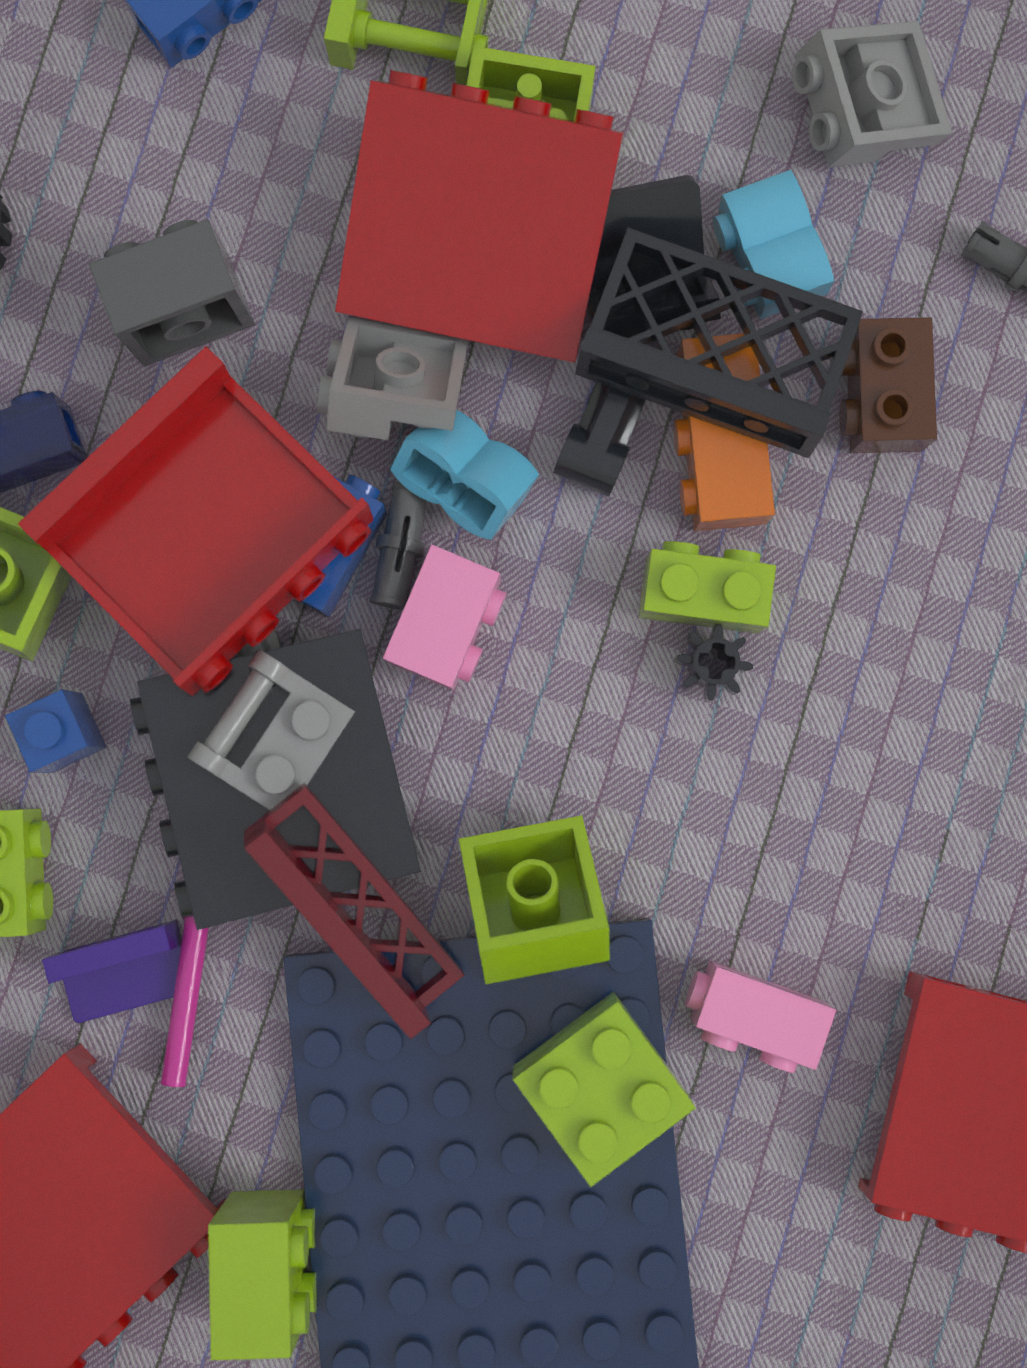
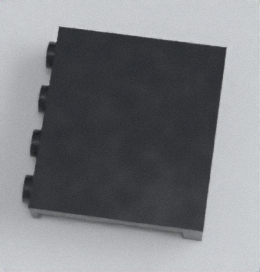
(210, 816)

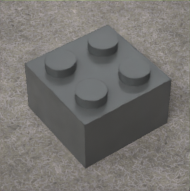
(171, 292)

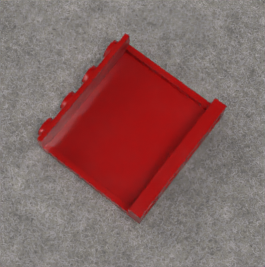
(477, 216)
(199, 523)
(957, 1115)
(84, 1217)

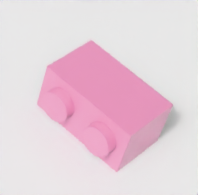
(444, 619)

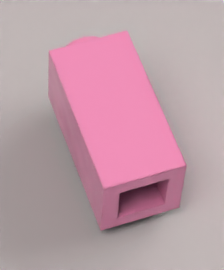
(760, 1014)

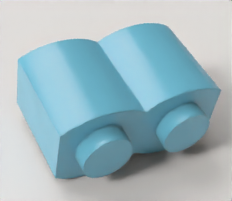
(773, 236)
(466, 473)

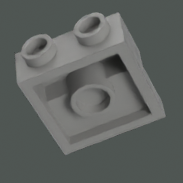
(870, 92)
(389, 376)

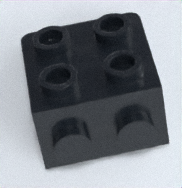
(663, 210)

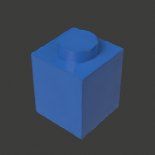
(55, 731)

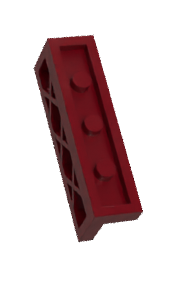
(333, 922)

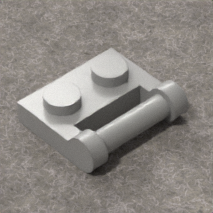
(291, 744)

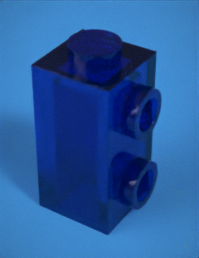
(37, 439)

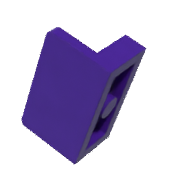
(118, 971)

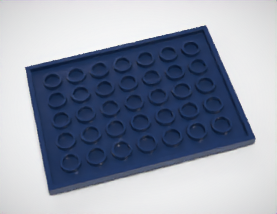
(447, 1200)

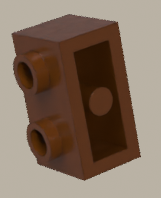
(890, 387)

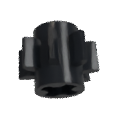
(725, 652)

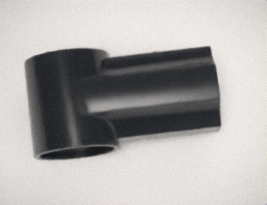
(599, 443)

